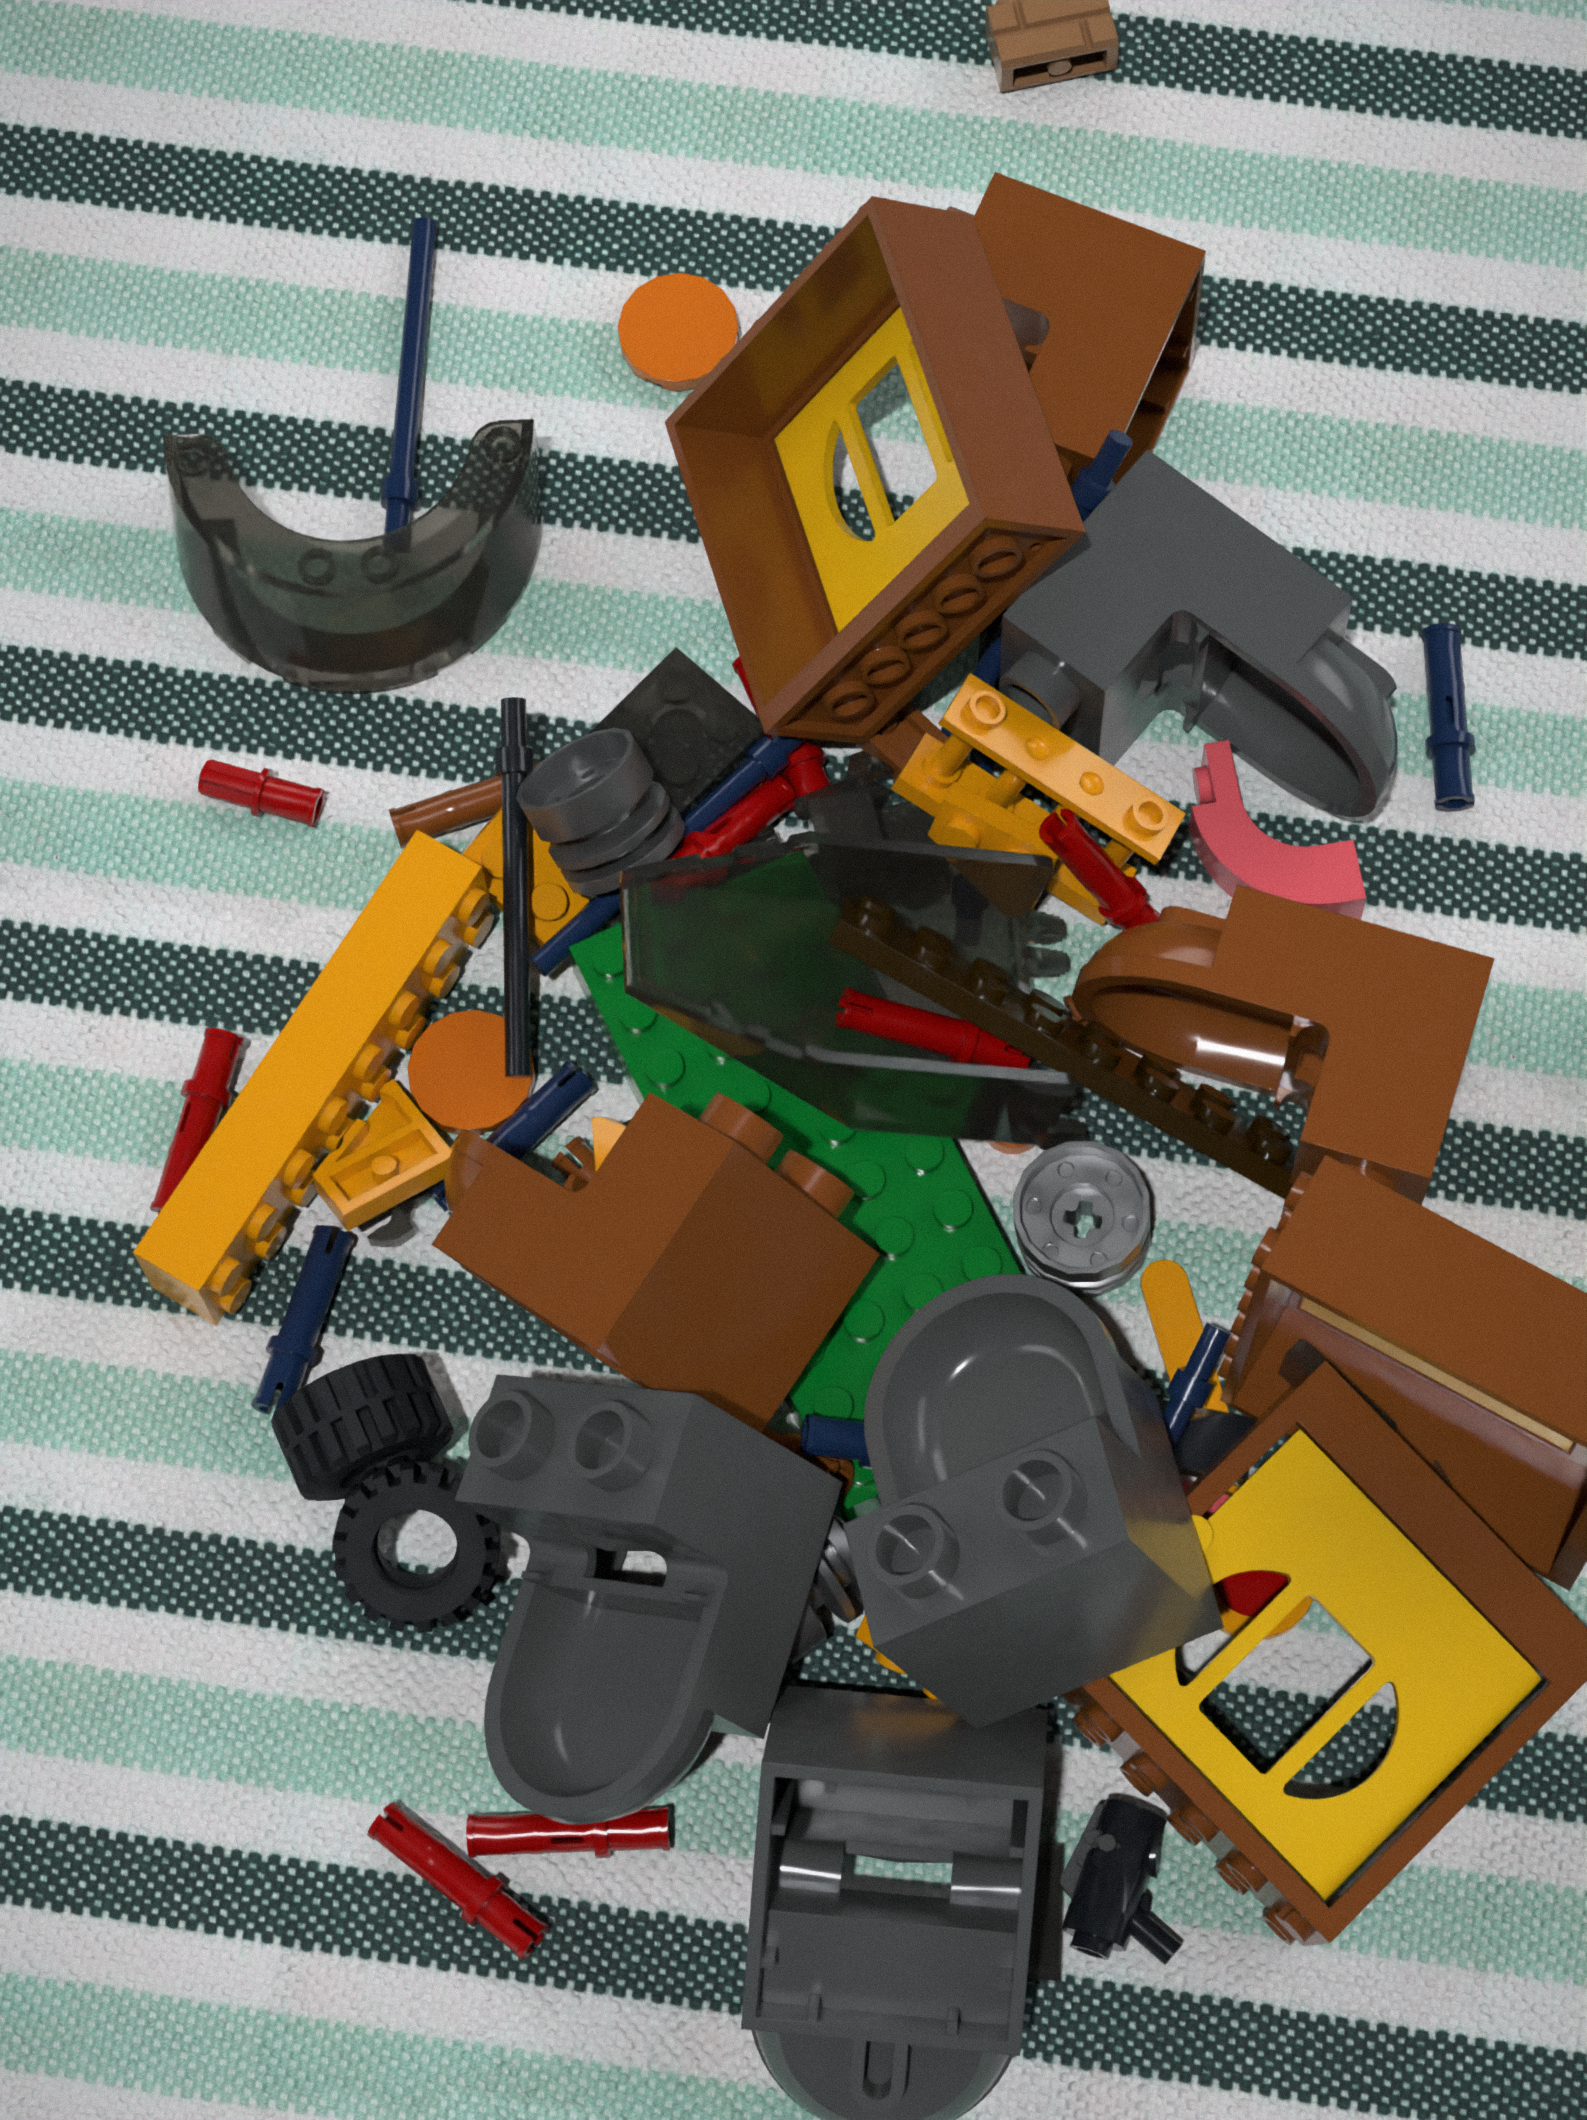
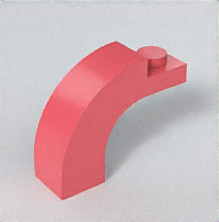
(1243, 855)

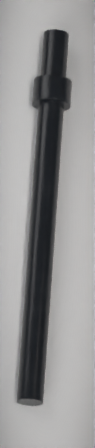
(513, 764)

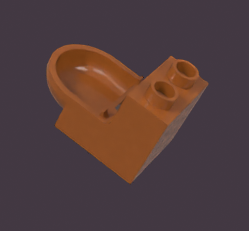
(1096, 313)
(1306, 1011)
(675, 1257)

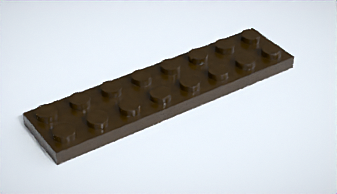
(1042, 1031)

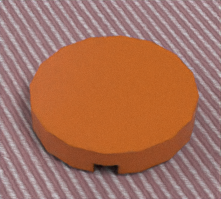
(677, 330)
(460, 1074)

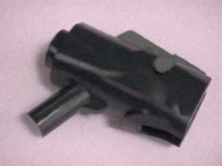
(1110, 1881)

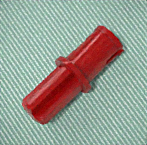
(261, 792)

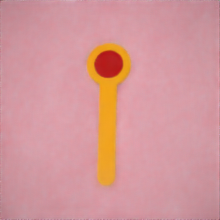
(1177, 1333)

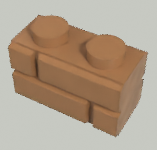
(1049, 40)

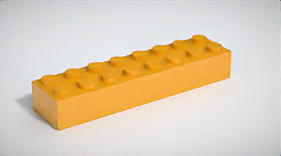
(316, 1079)

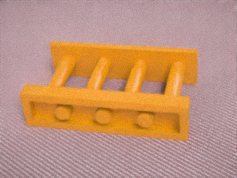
(1048, 761)

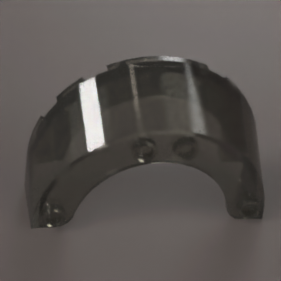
(367, 608)

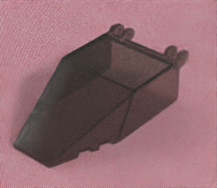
(748, 966)

